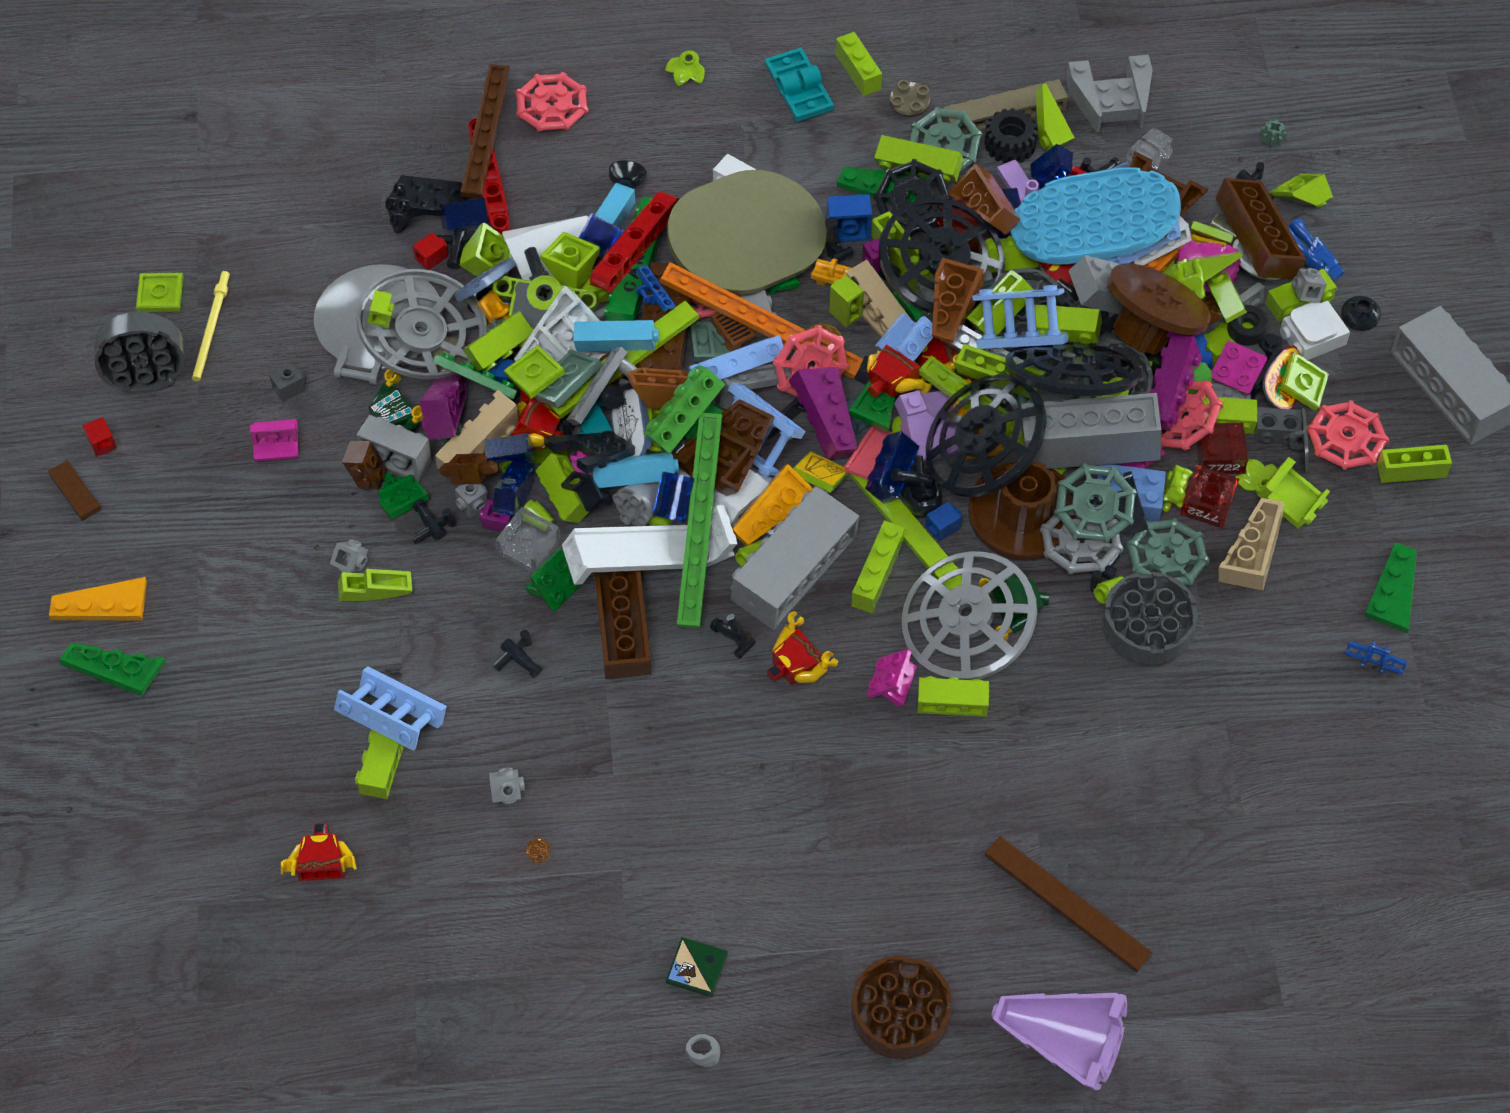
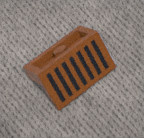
(731, 331)

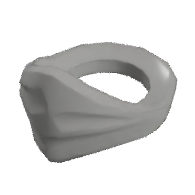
(708, 1060)

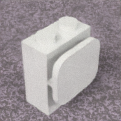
(1314, 329)

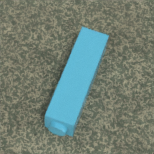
(617, 205)
(613, 334)
(635, 470)

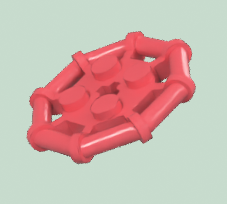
(551, 116)
(808, 352)
(1196, 418)
(1347, 445)

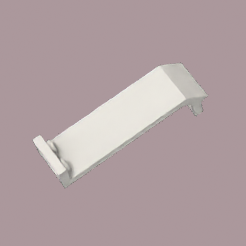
(642, 547)

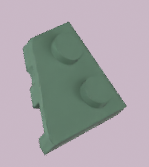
(705, 341)

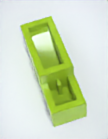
(374, 585)

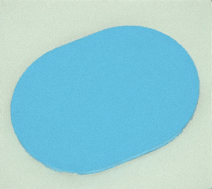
(1096, 215)

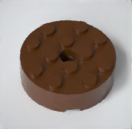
(896, 1030)

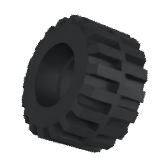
(1011, 123)

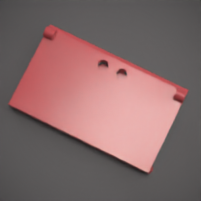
(863, 459)

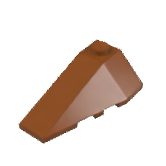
(953, 297)

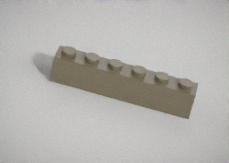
(1023, 99)

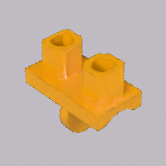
(828, 272)
(493, 307)

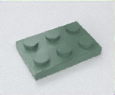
(578, 370)

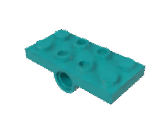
(799, 84)

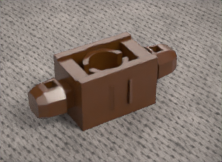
(468, 468)

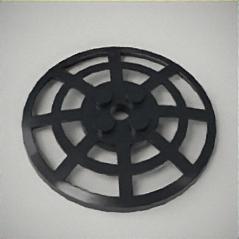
(929, 247)
(1073, 360)
(989, 438)

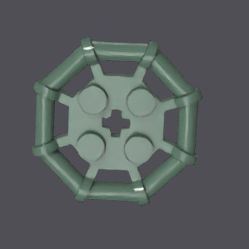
(949, 131)
(1095, 515)
(1170, 542)

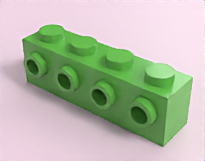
(683, 409)

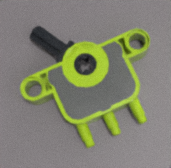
(529, 295)

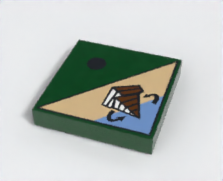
(696, 967)

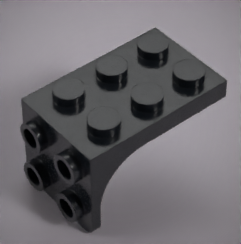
(420, 197)

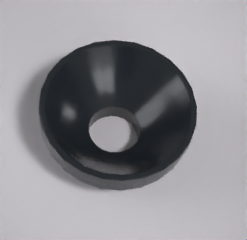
(627, 173)
(1360, 319)

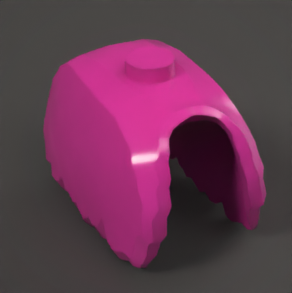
(1194, 250)

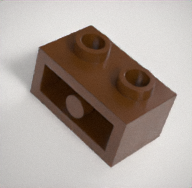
(364, 465)

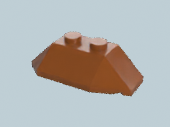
(656, 385)

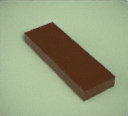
(74, 490)

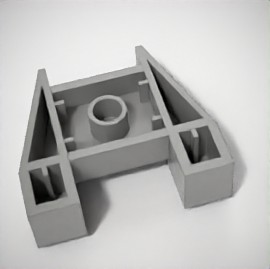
(1112, 98)

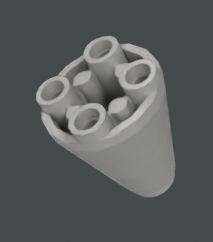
(636, 503)

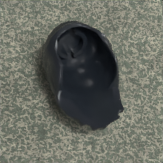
(922, 508)

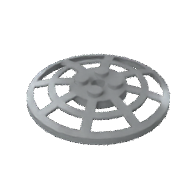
(419, 316)
(976, 622)

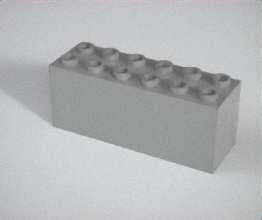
(1454, 374)
(1098, 431)
(794, 557)

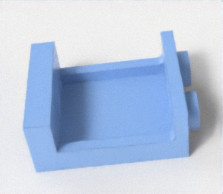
(907, 336)

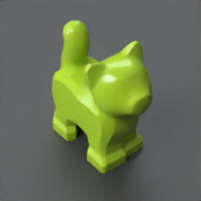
(1193, 281)
(1175, 487)

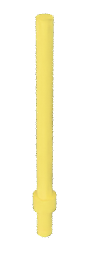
(220, 292)

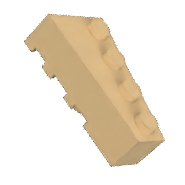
(879, 304)
(493, 422)
(1253, 551)

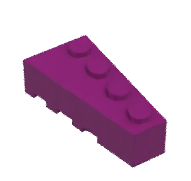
(1175, 376)
(443, 406)
(826, 406)

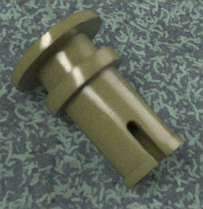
(1221, 225)

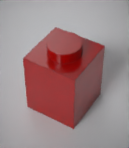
(430, 251)
(99, 436)

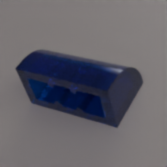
(1052, 165)
(464, 214)
(509, 448)
(673, 496)

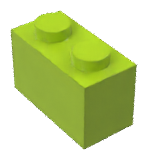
(846, 301)

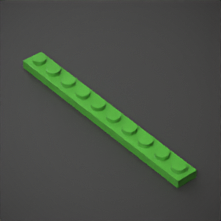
(699, 521)

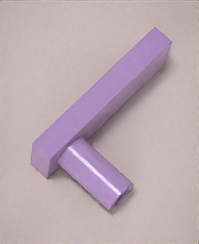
(1014, 177)

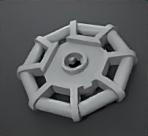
(1078, 551)

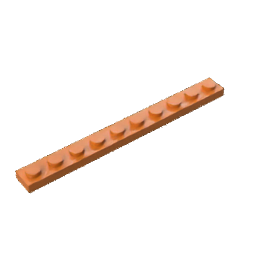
(742, 310)

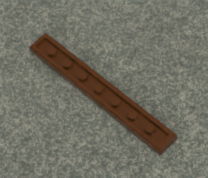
(485, 131)
(1068, 904)

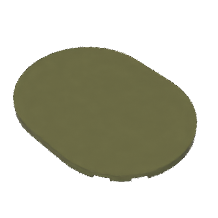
(747, 231)

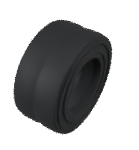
(1249, 336)

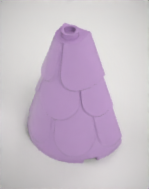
(1068, 1030)

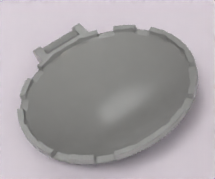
(337, 325)

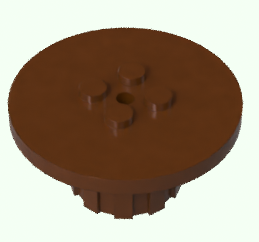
(1154, 306)
(1013, 516)

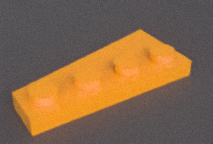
(771, 505)
(108, 602)

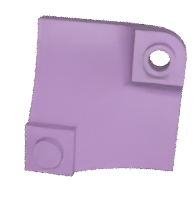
(917, 414)

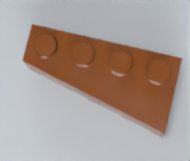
(986, 198)

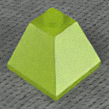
(1305, 190)
(484, 251)
(570, 259)

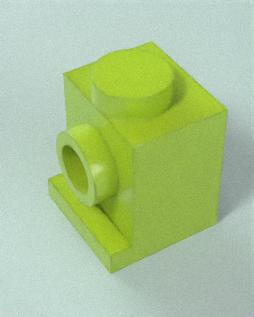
(380, 309)

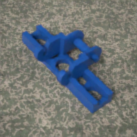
(648, 285)
(1384, 654)

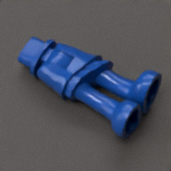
(1318, 255)

